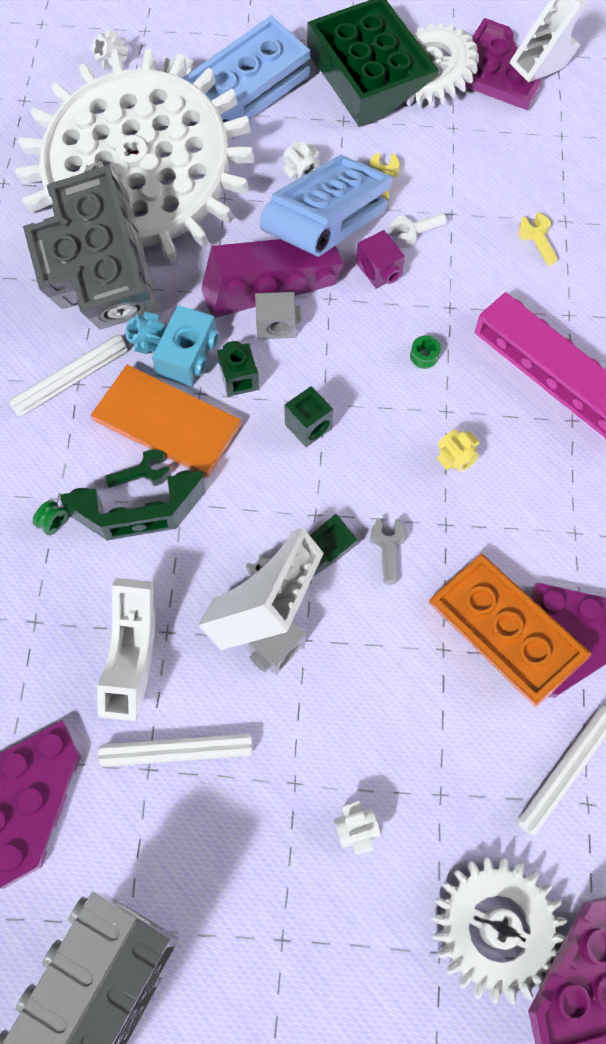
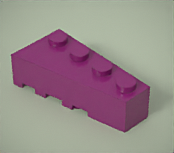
(267, 266)

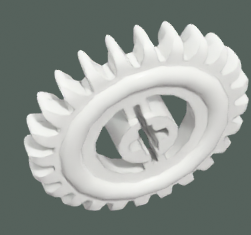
(453, 68)
(537, 943)

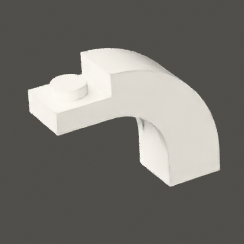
(130, 652)

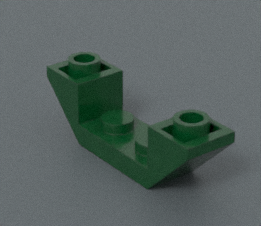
(120, 522)

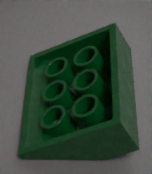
(369, 58)

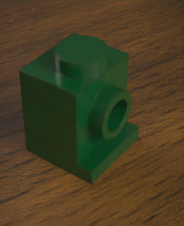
(238, 368)

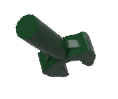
(142, 470)

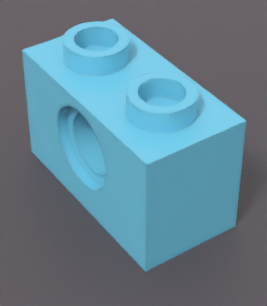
(185, 329)

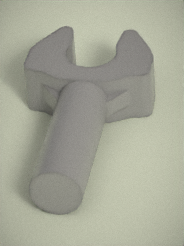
(388, 545)

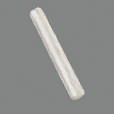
(68, 375)
(175, 750)
(564, 774)

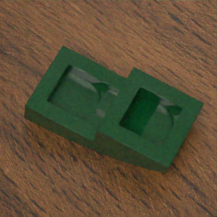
(334, 540)

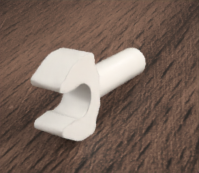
(412, 229)

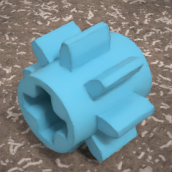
(145, 332)

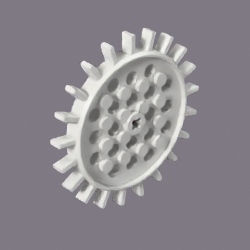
(138, 156)

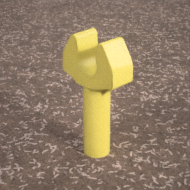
(391, 169)
(537, 233)

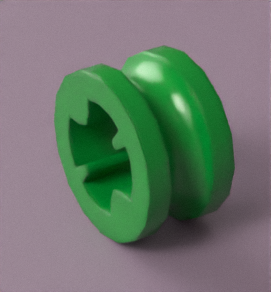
(433, 347)
(50, 517)

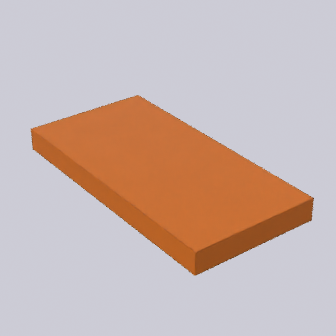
(167, 420)
(509, 630)

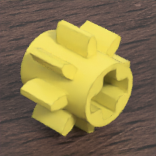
(458, 450)

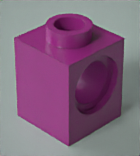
(380, 259)

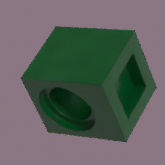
(308, 416)

